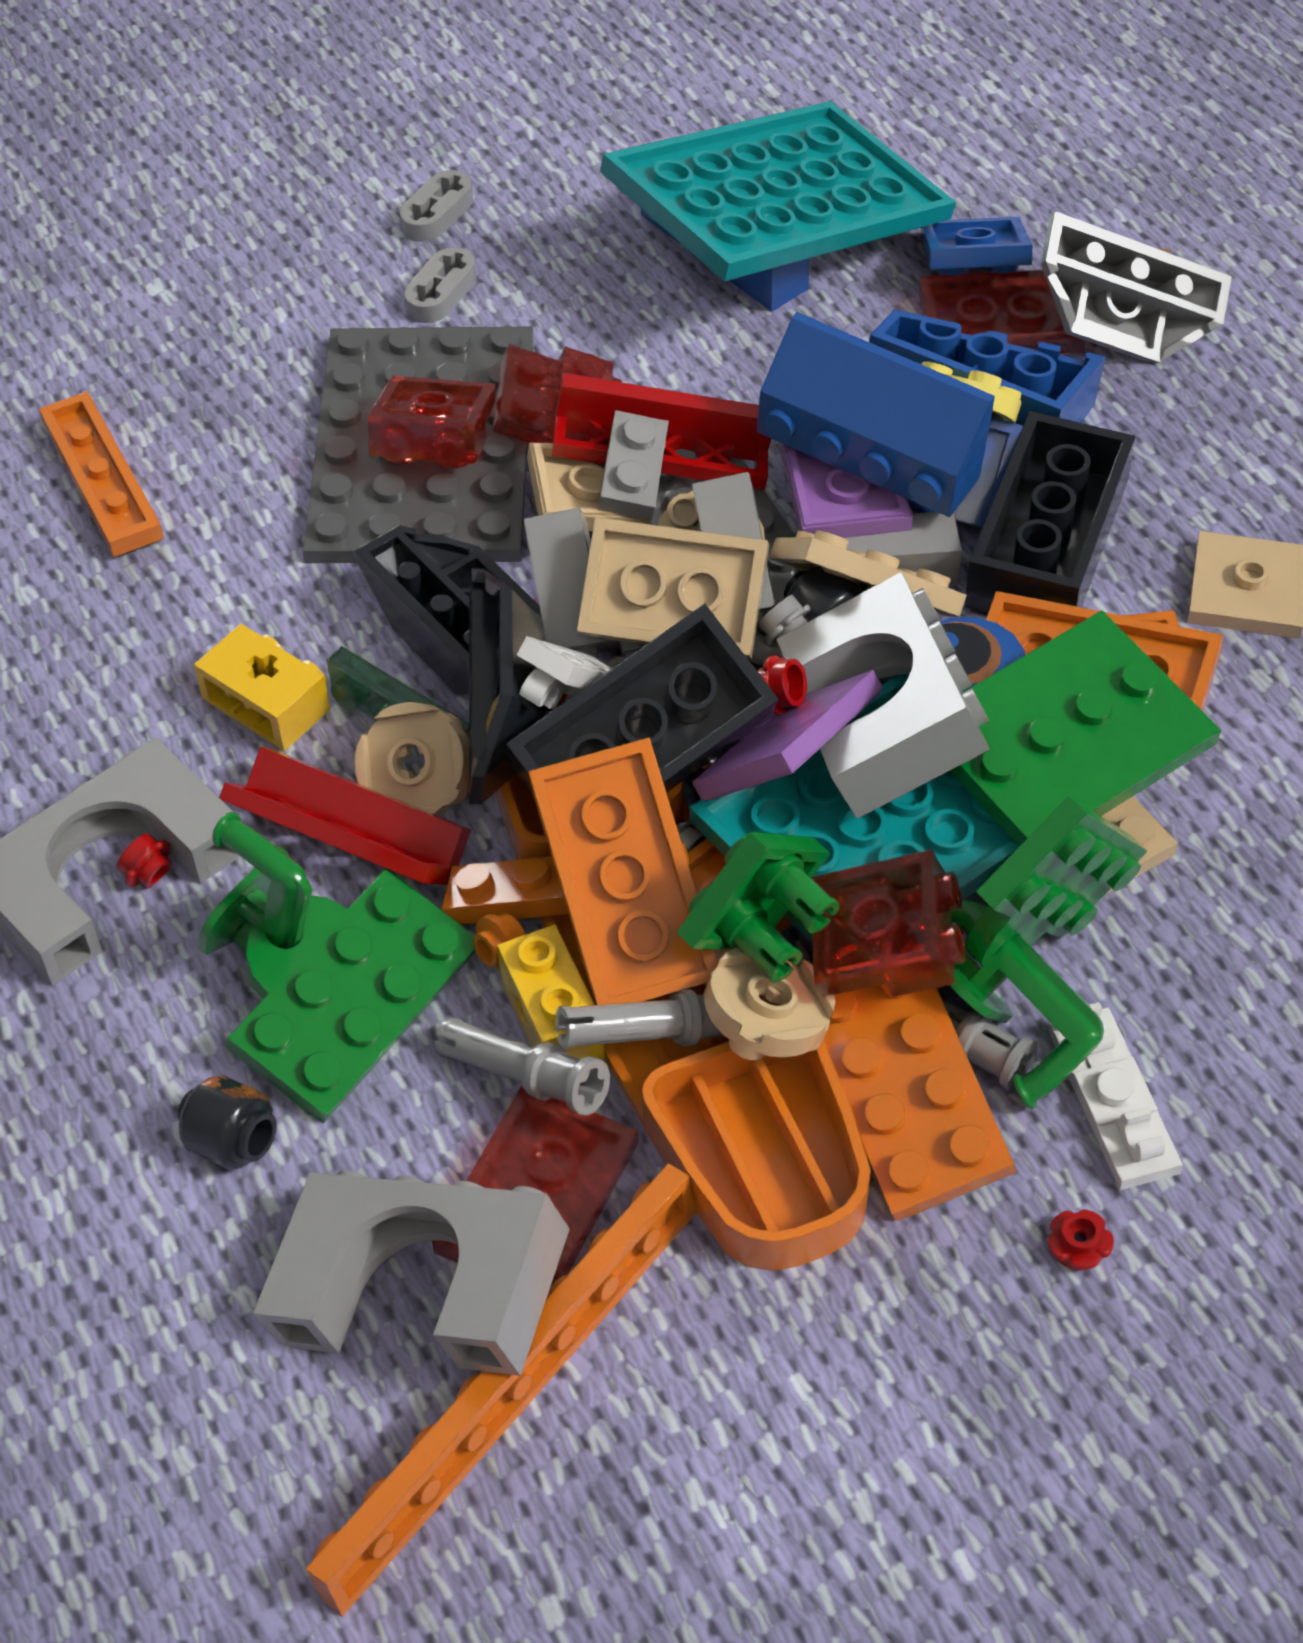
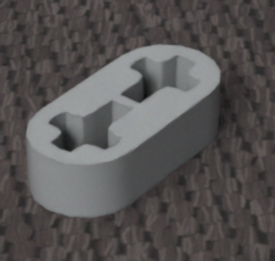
(430, 201)
(432, 281)

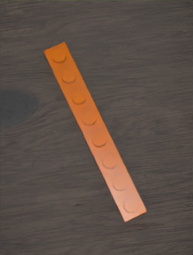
(492, 1401)

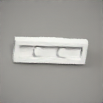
(556, 672)
(1122, 1110)

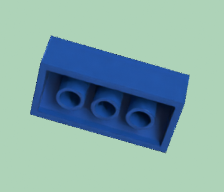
(875, 414)

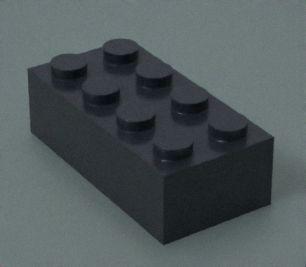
(1050, 513)
(681, 690)

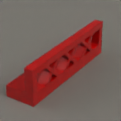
(697, 423)
(350, 817)

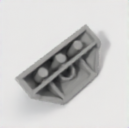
(1128, 291)

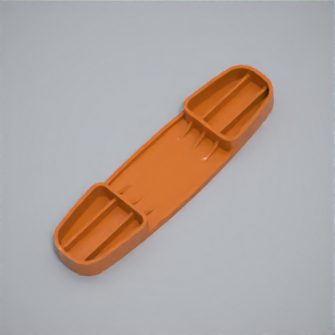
(761, 1139)

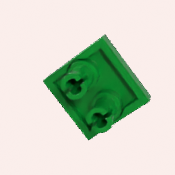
(751, 895)

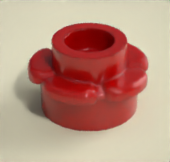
(786, 680)
(144, 861)
(1078, 1254)

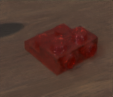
(531, 391)
(430, 420)
(889, 927)

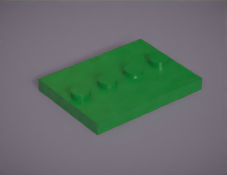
(1082, 723)

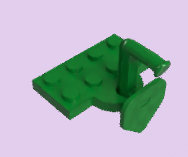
(1042, 889)
(329, 976)

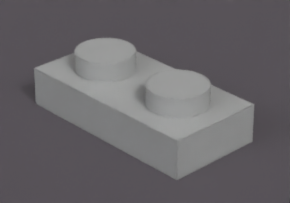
(633, 465)

